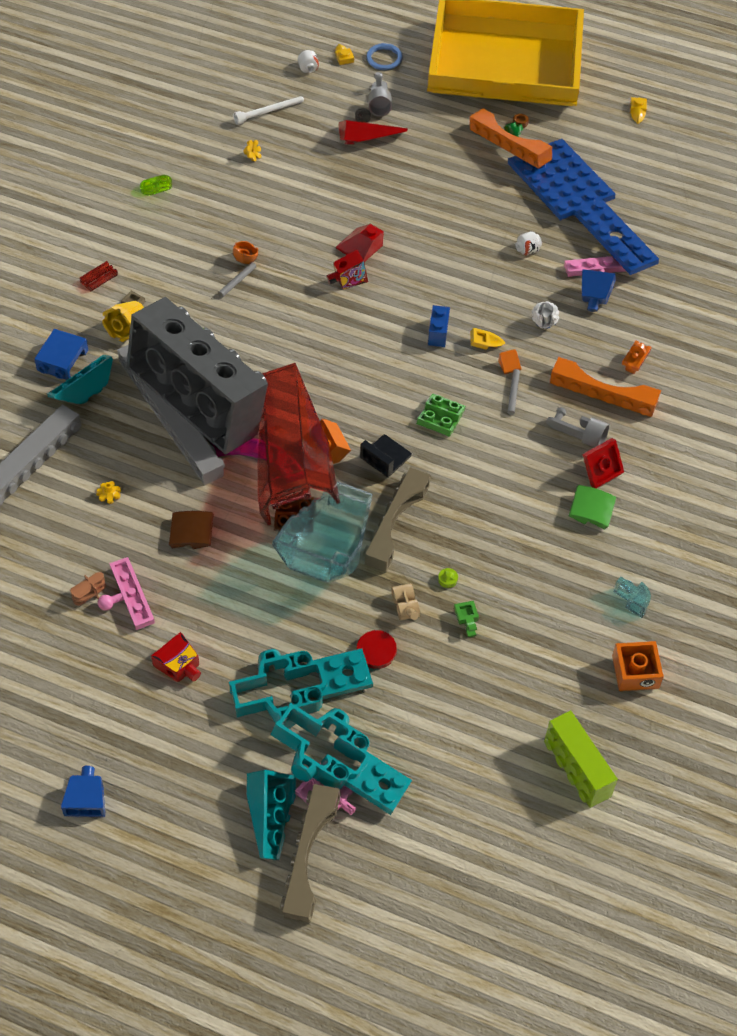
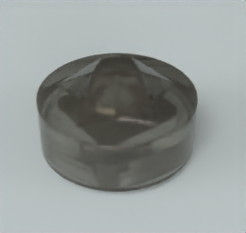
(362, 115)

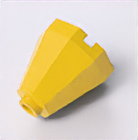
(118, 319)

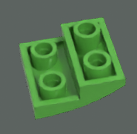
(441, 414)
(592, 506)

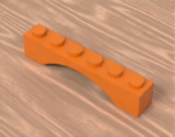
(532, 151)
(637, 399)

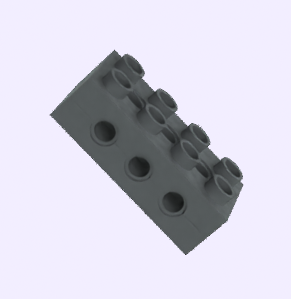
(196, 374)

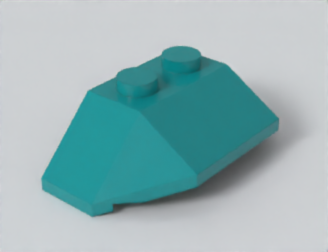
(85, 382)

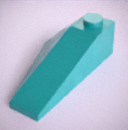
(269, 805)

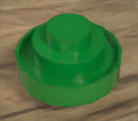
(513, 129)

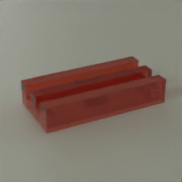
(97, 275)

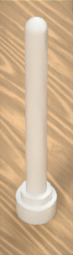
(240, 117)

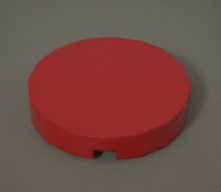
(378, 648)

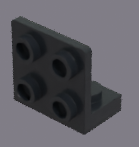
(384, 455)

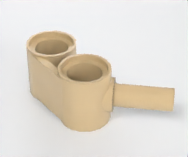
(405, 602)

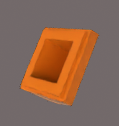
(509, 361)

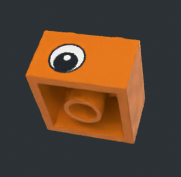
(637, 666)

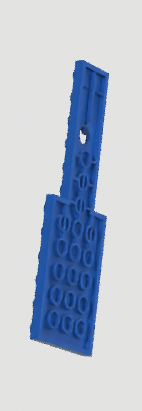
(575, 189)

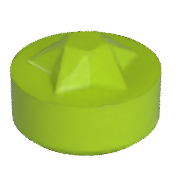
(448, 578)

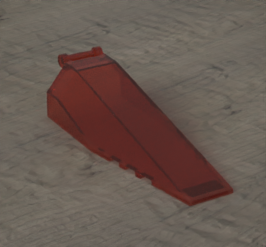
(291, 444)

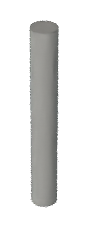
(237, 279)
(513, 392)

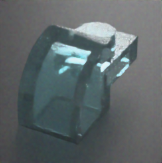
(637, 597)

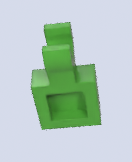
(468, 615)

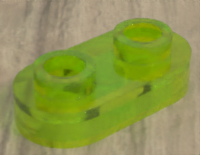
(156, 185)

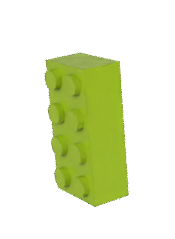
(580, 759)

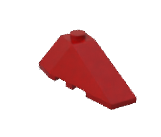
(359, 131)

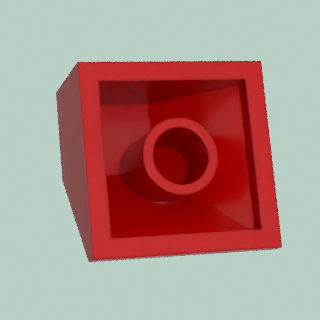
(366, 239)

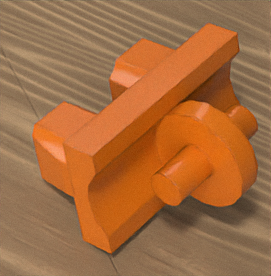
(636, 357)

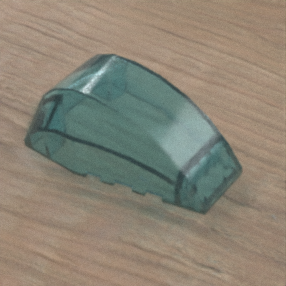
(326, 536)

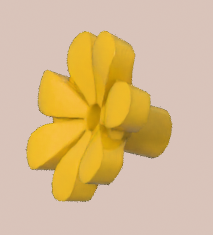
(252, 150)
(108, 491)

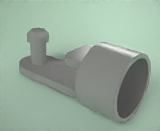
(379, 98)
(593, 435)

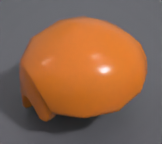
(245, 252)

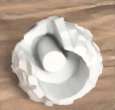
(545, 314)

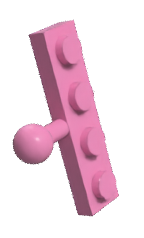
(601, 264)
(130, 593)

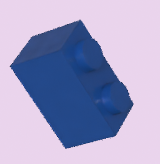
(438, 326)

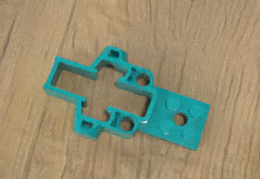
(329, 671)
(362, 781)

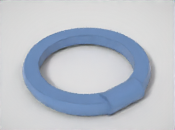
(386, 47)

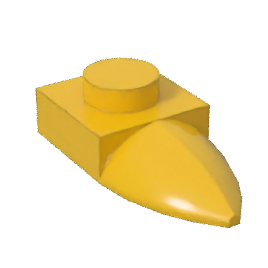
(344, 55)
(638, 109)
(485, 339)

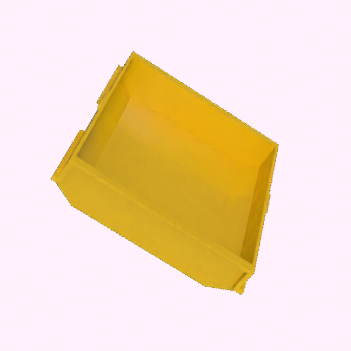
(507, 51)

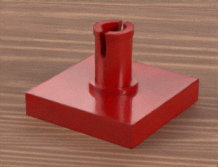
(603, 463)

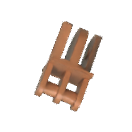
(88, 588)

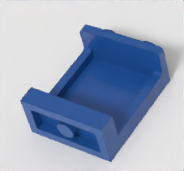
(60, 354)

